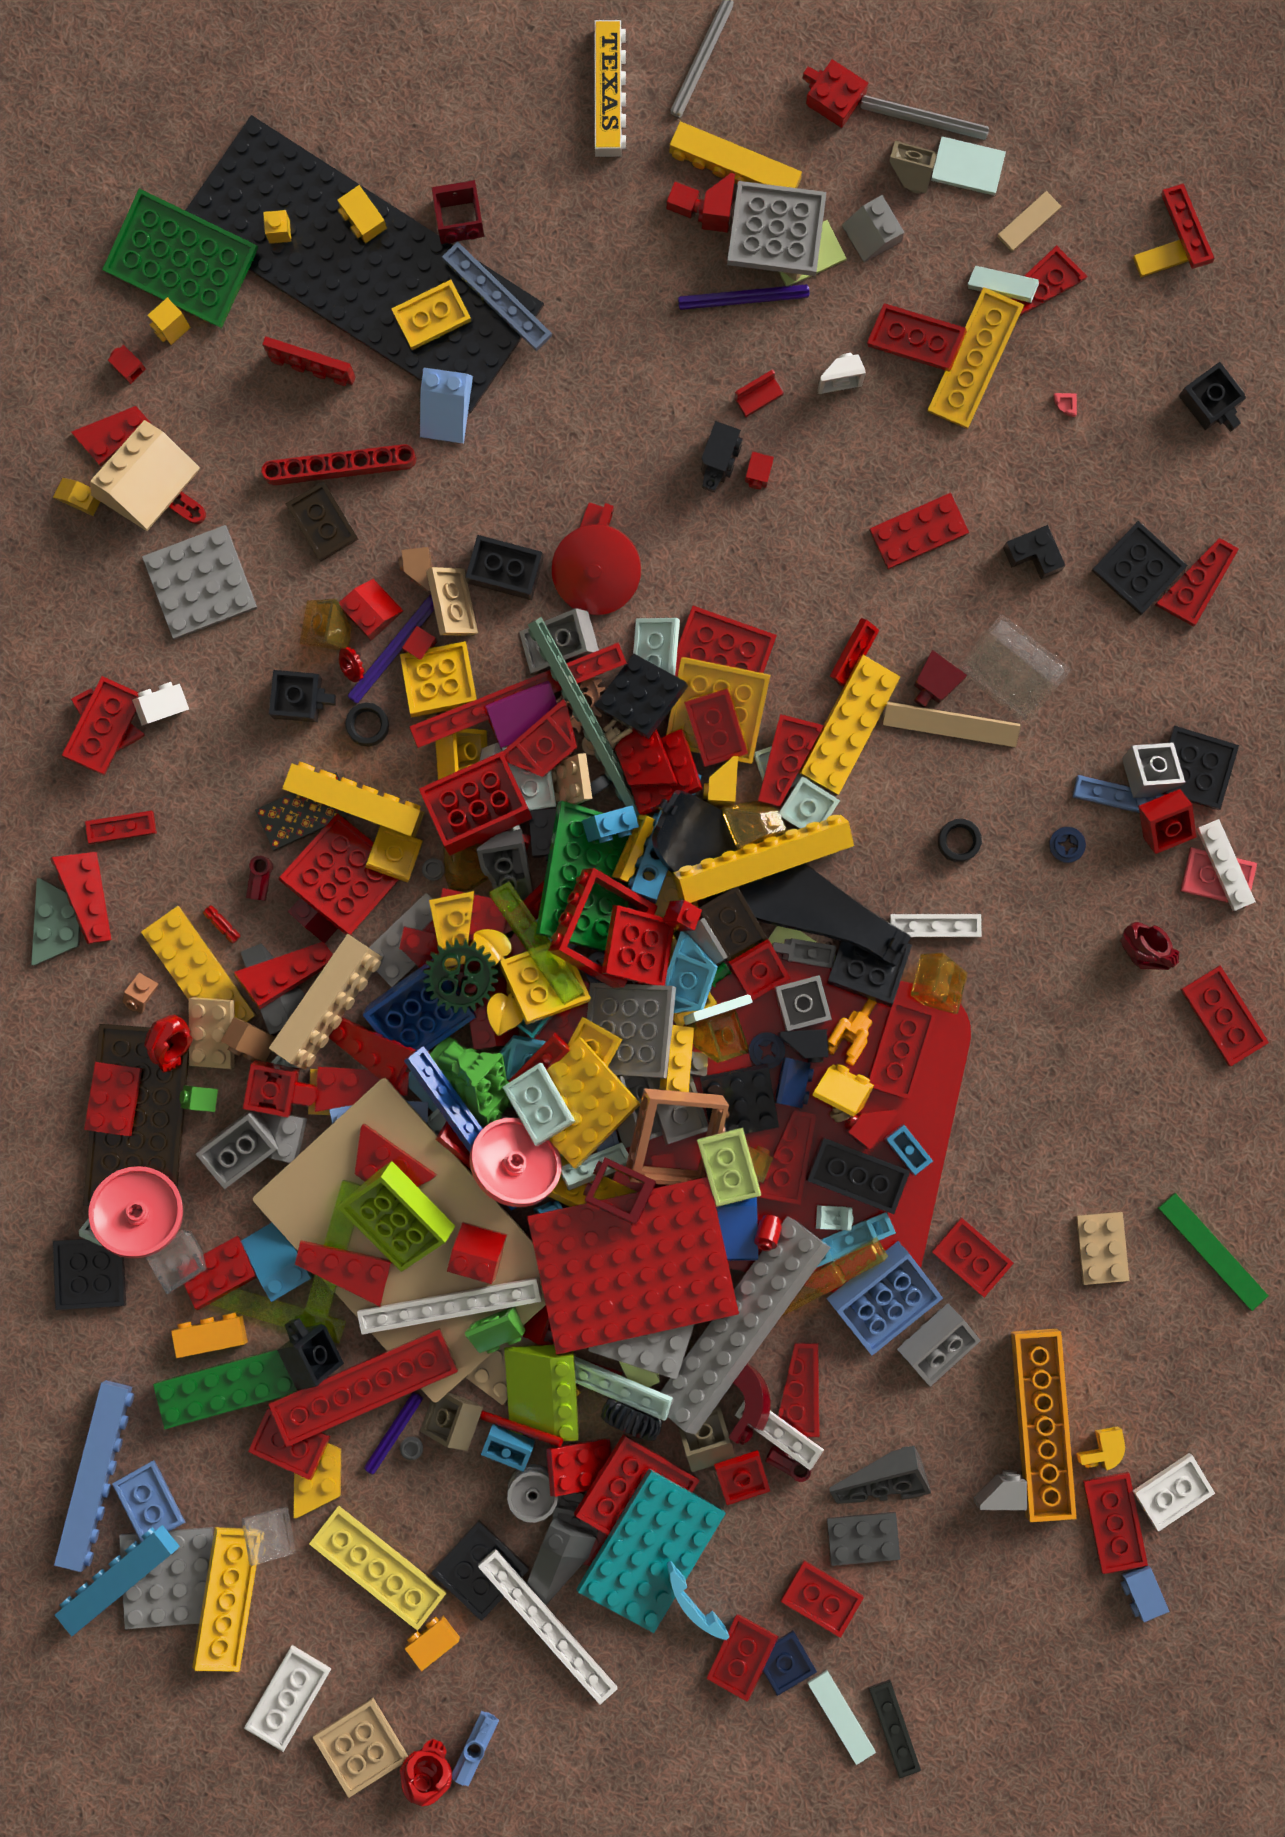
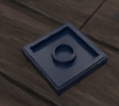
(788, 1664)

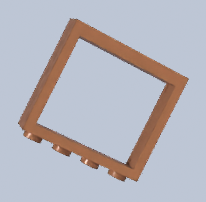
(644, 1124)

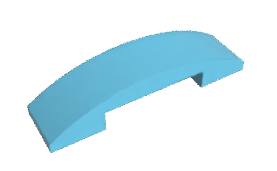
(845, 1241)
(708, 1623)

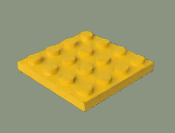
(746, 689)
(593, 1098)

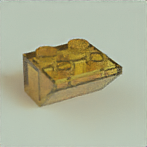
(939, 982)

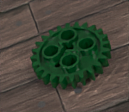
(481, 977)

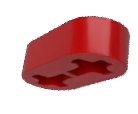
(183, 511)

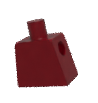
(937, 679)

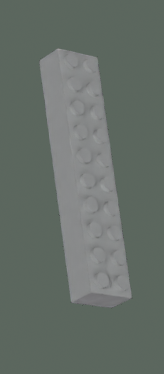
(733, 1340)

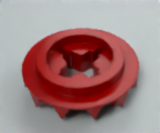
(351, 664)

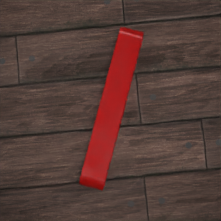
(330, 459)

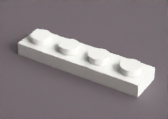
(1225, 865)
(938, 924)
(788, 1439)

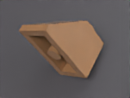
(415, 564)

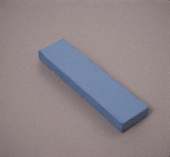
(1108, 794)

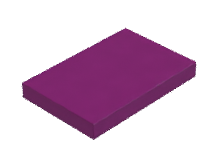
(520, 711)

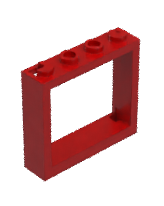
(569, 919)

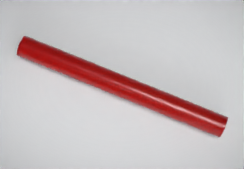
(521, 1428)

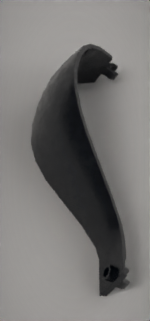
(789, 899)

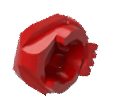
(159, 1040)
(426, 1774)

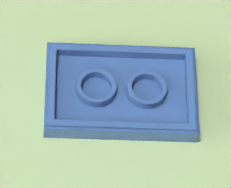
(148, 1500)

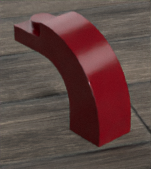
(756, 1404)

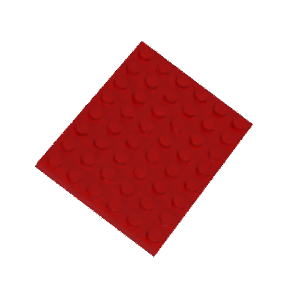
(628, 1280)

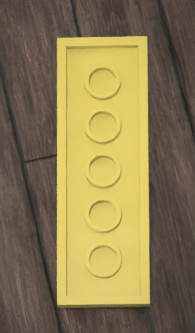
(378, 1568)

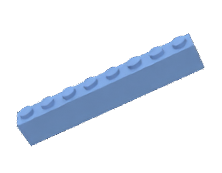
(93, 1476)

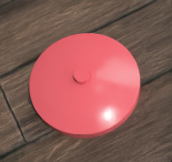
(511, 1166)
(135, 1212)

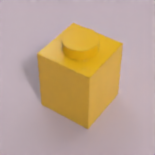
(277, 226)

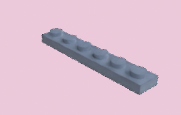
(497, 296)

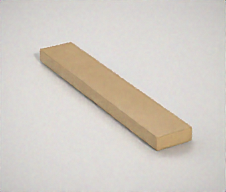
(951, 724)

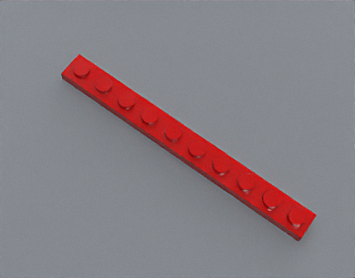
(476, 712)

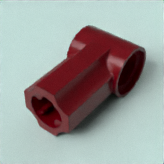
(259, 881)
(785, 1463)

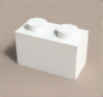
(160, 704)

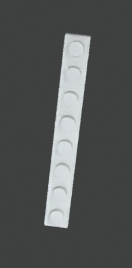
(449, 1305)
(547, 1626)

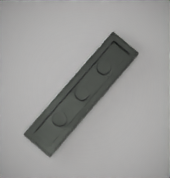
(894, 1729)

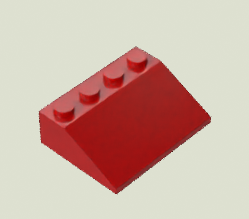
(475, 803)

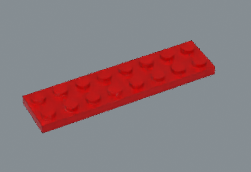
(363, 1387)

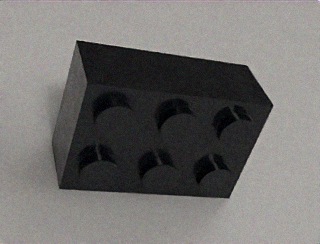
(504, 567)

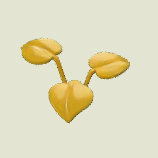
(501, 1010)

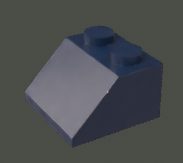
(793, 1083)

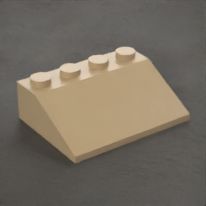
(143, 476)

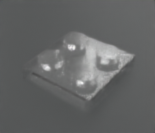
(268, 1536)

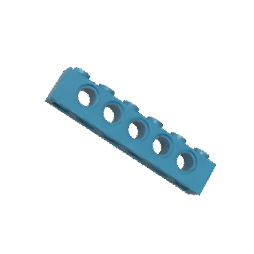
(649, 889)

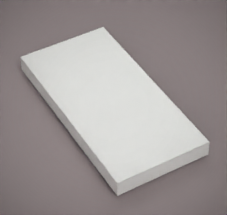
(287, 1698)

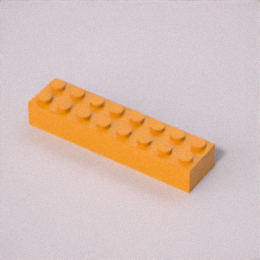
(1043, 1424)

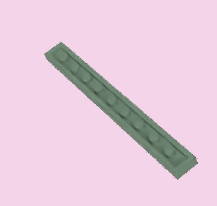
(582, 711)

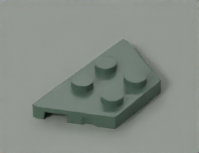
(54, 923)

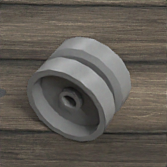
(533, 1507)

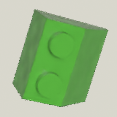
(496, 1330)

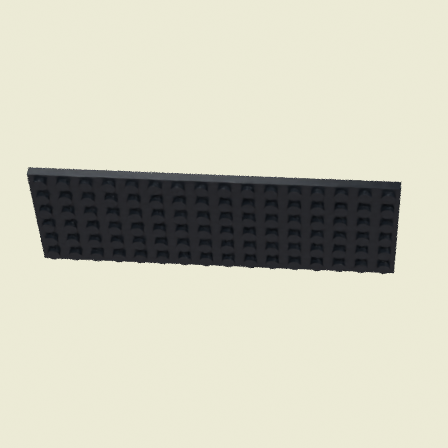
(342, 275)

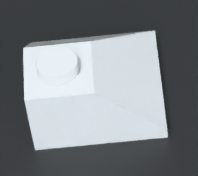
(842, 374)

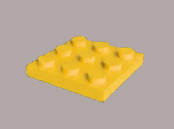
(438, 680)
(532, 990)

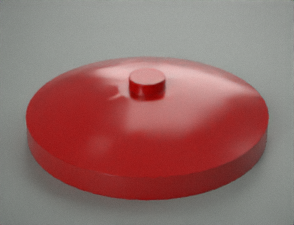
(596, 569)

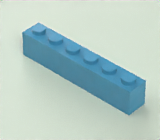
(117, 1580)

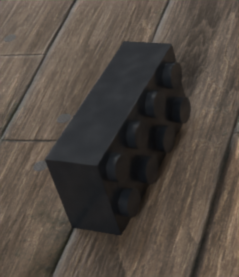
(858, 1175)

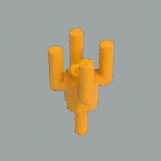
(853, 1030)

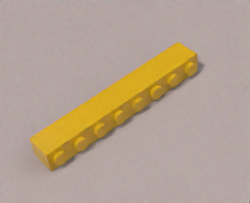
(763, 858)

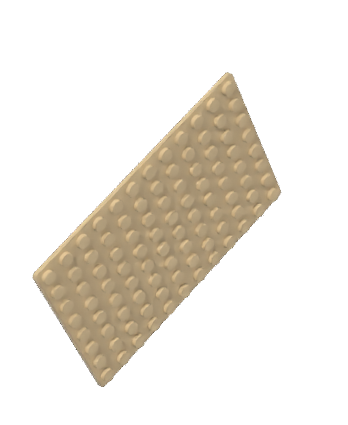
(305, 1196)

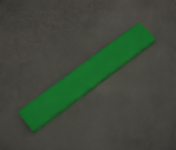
(1213, 1251)

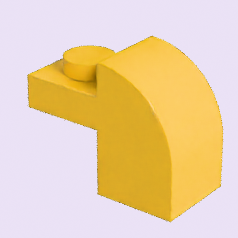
(1110, 1450)

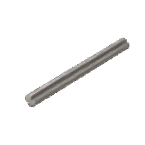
(701, 58)
(924, 117)

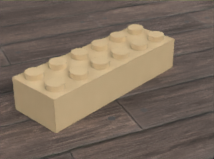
(326, 1002)

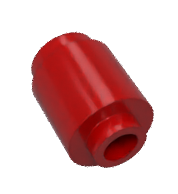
(768, 1233)

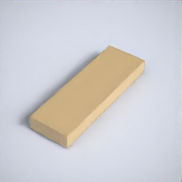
(1029, 221)

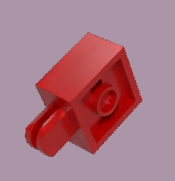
(276, 1089)

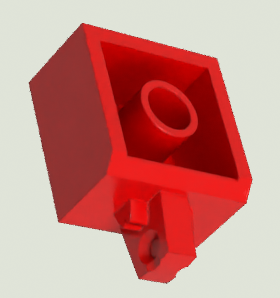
(834, 92)

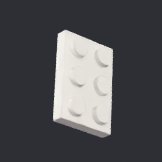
(1173, 1492)

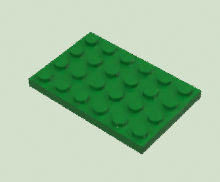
(180, 258)
(567, 857)

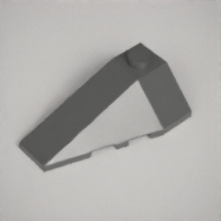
(506, 860)
(559, 1558)

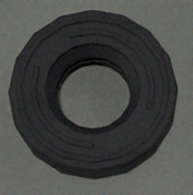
(598, 785)

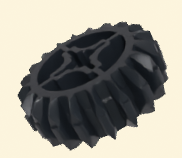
(631, 1420)

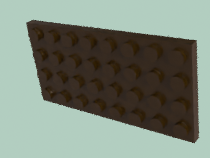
(157, 1117)

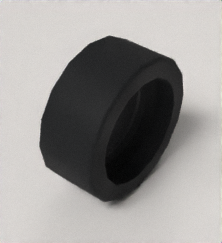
(367, 707)
(959, 823)

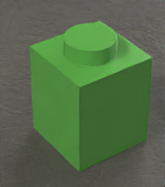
(198, 1098)

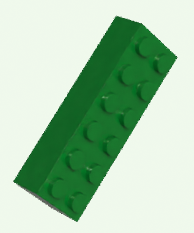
(222, 1388)

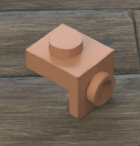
(139, 993)

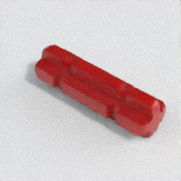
(221, 924)

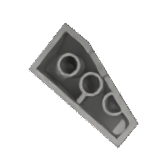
(280, 1010)
(892, 1474)

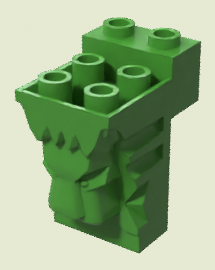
(475, 1078)

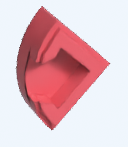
(1067, 403)

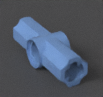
(469, 1760)

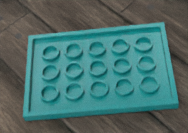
(655, 1527)

